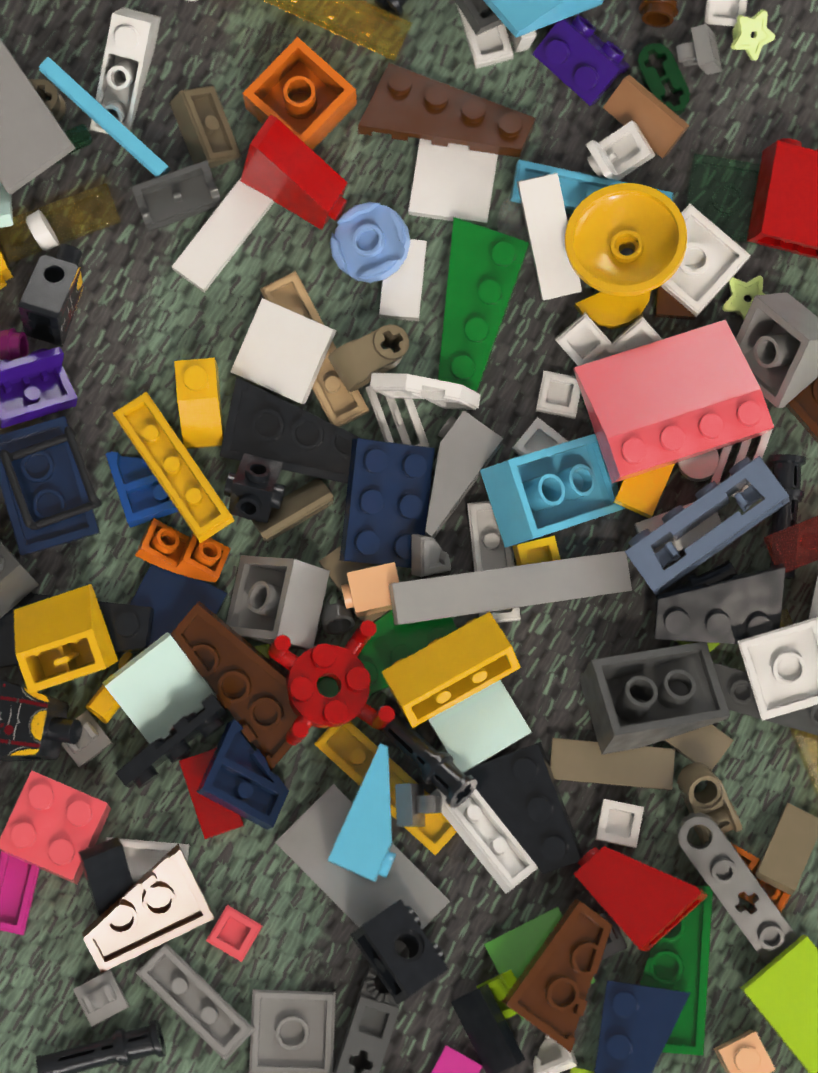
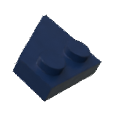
(242, 780)

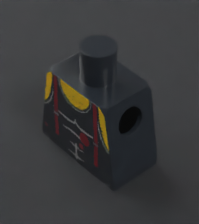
(52, 296)
(33, 725)

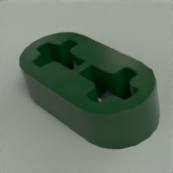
(671, 76)

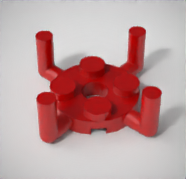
(342, 666)

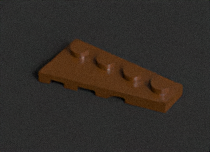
(434, 111)
(242, 679)

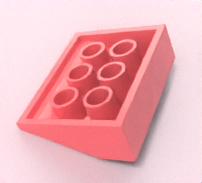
(672, 400)

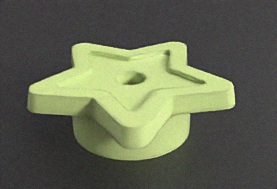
(742, 34)
(740, 289)

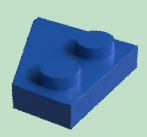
(138, 490)

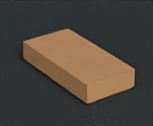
(656, 121)

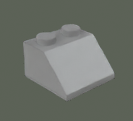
(780, 346)
(277, 599)

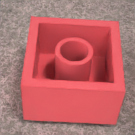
(53, 826)

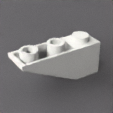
(126, 64)

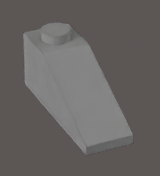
(462, 453)

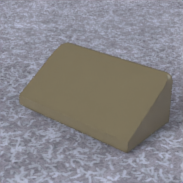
(205, 126)
(296, 509)

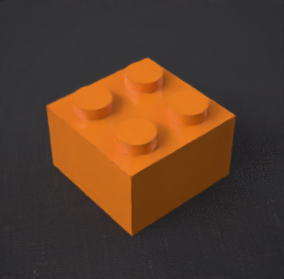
(301, 94)

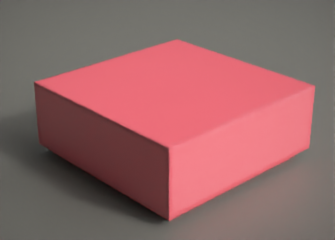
(234, 933)

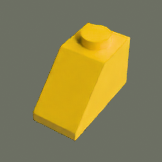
(199, 402)

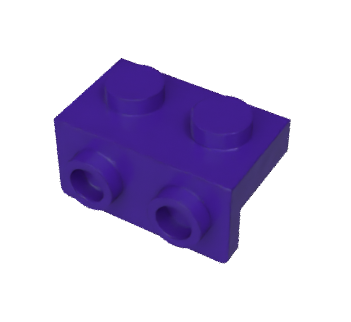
(581, 58)
(34, 387)

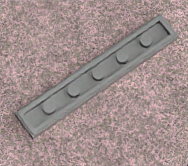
(509, 587)

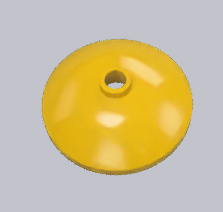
(622, 219)

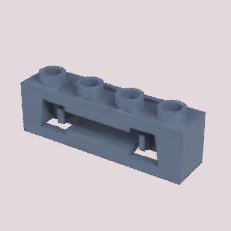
(711, 498)

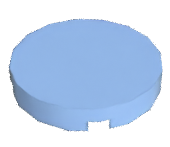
(370, 242)

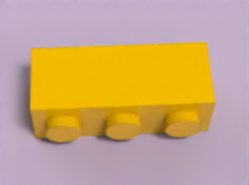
(451, 669)

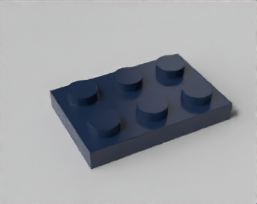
(48, 486)
(385, 501)

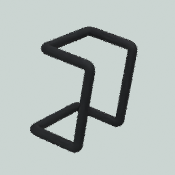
(69, 436)

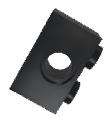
(398, 974)

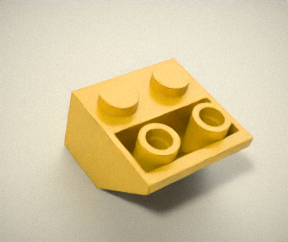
(62, 639)

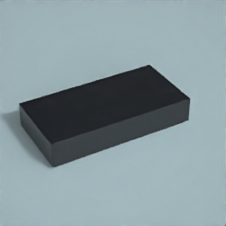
(106, 873)
(488, 1030)

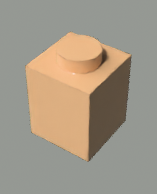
(369, 589)
(744, 1054)

